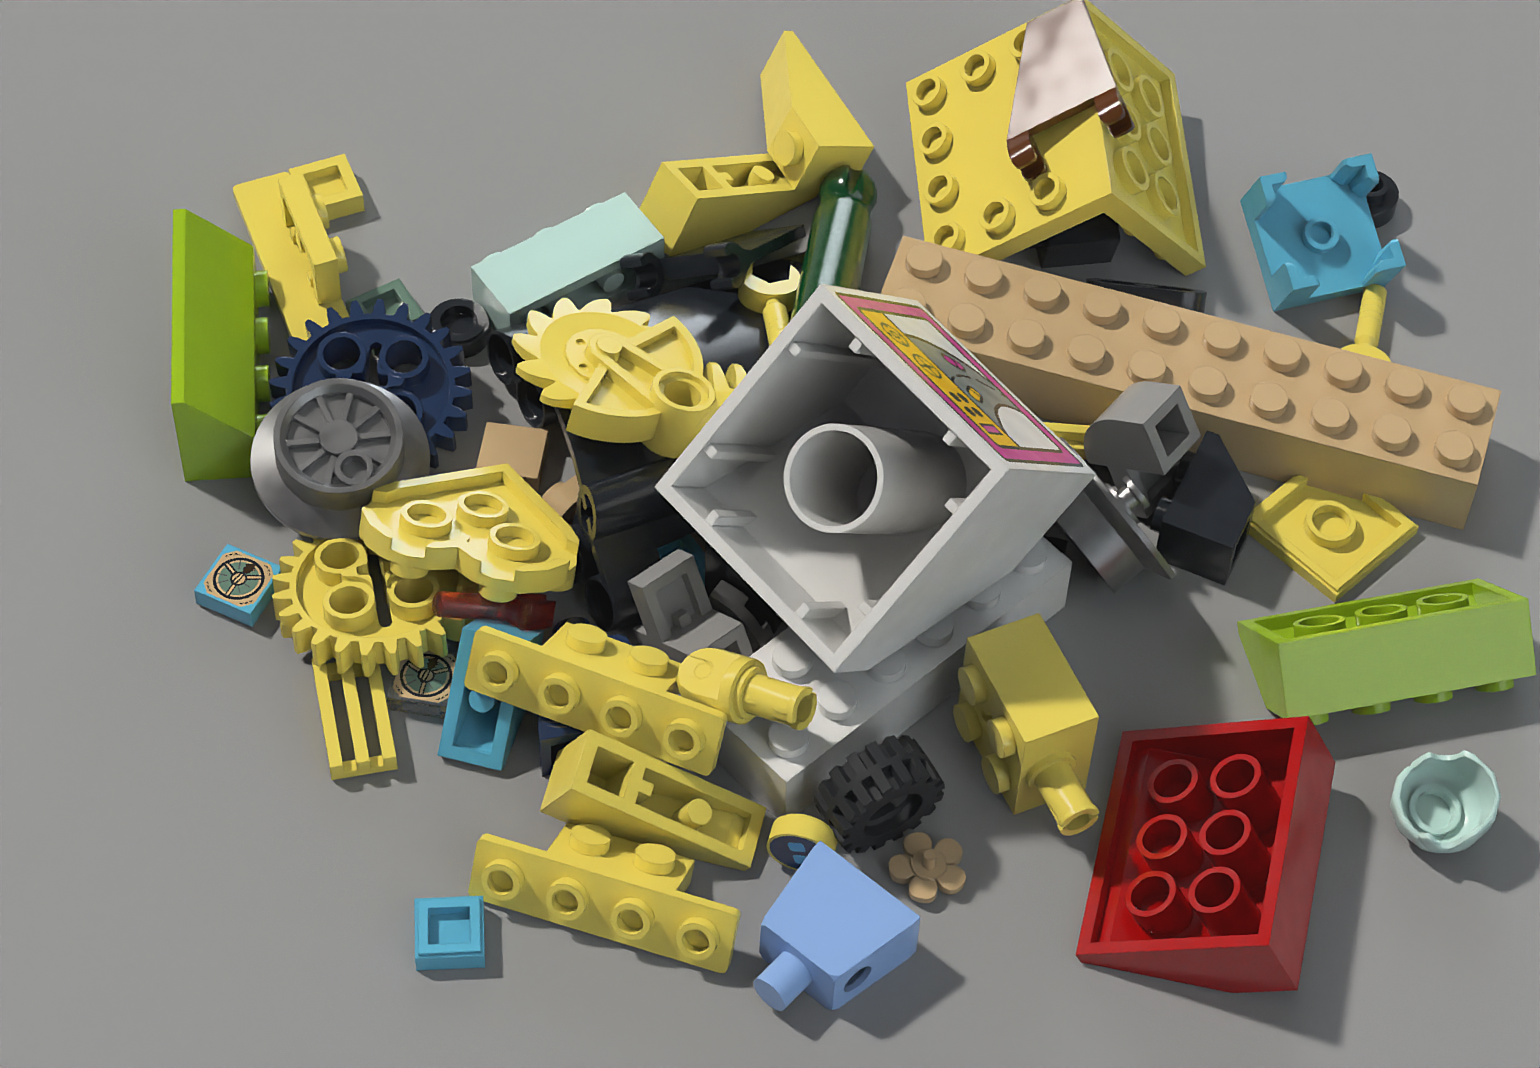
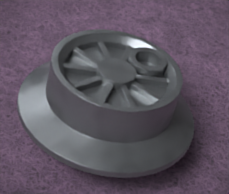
(328, 452)
(1108, 534)

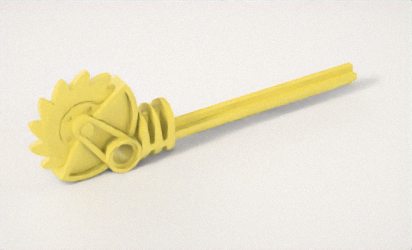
(637, 378)

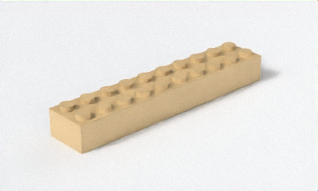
(1268, 395)

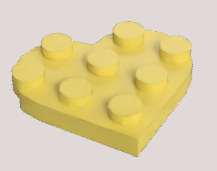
(473, 522)

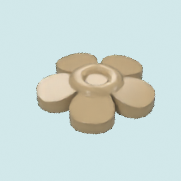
(928, 867)

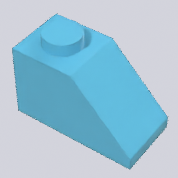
(476, 725)

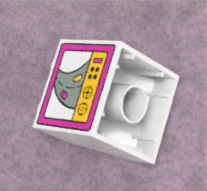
(871, 476)

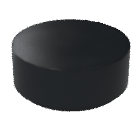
(466, 322)

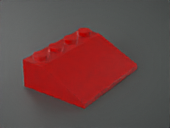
(1210, 854)

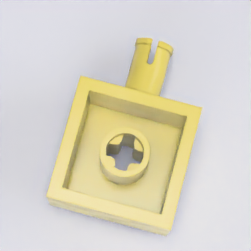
(1029, 721)

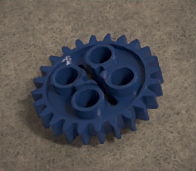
(433, 391)

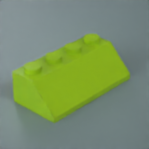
(216, 348)
(1390, 649)

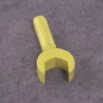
(770, 299)
(1370, 323)

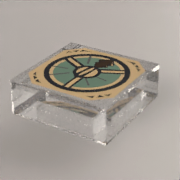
(423, 689)

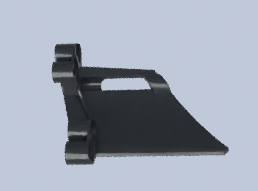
(618, 508)

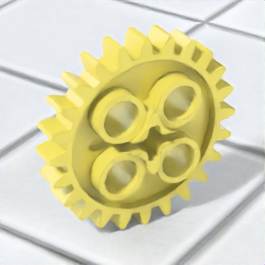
(331, 607)

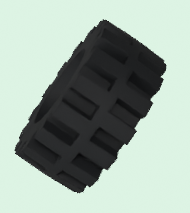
(879, 793)

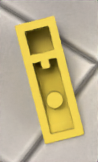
(806, 119)
(717, 199)
(651, 802)

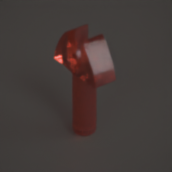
(525, 612)

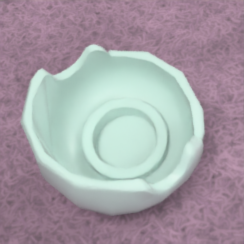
(1445, 801)

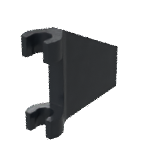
(726, 257)

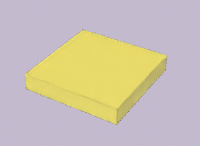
(1329, 535)

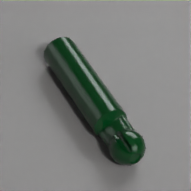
(838, 233)

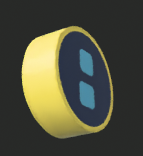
(795, 836)

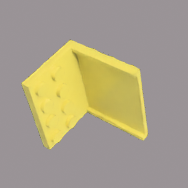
(983, 204)

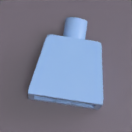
(831, 934)

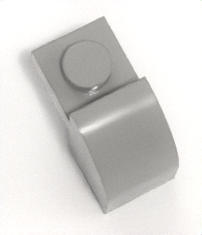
(1143, 439)
(679, 613)

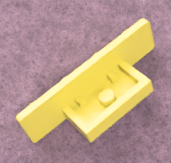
(294, 248)
(601, 687)
(610, 891)

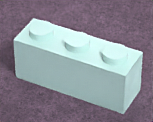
(566, 261)

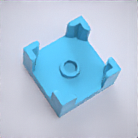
(1319, 235)

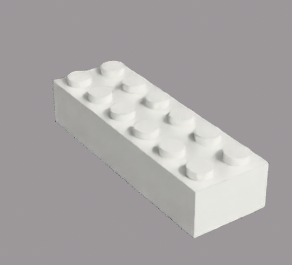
(863, 707)

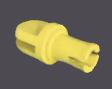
(743, 689)

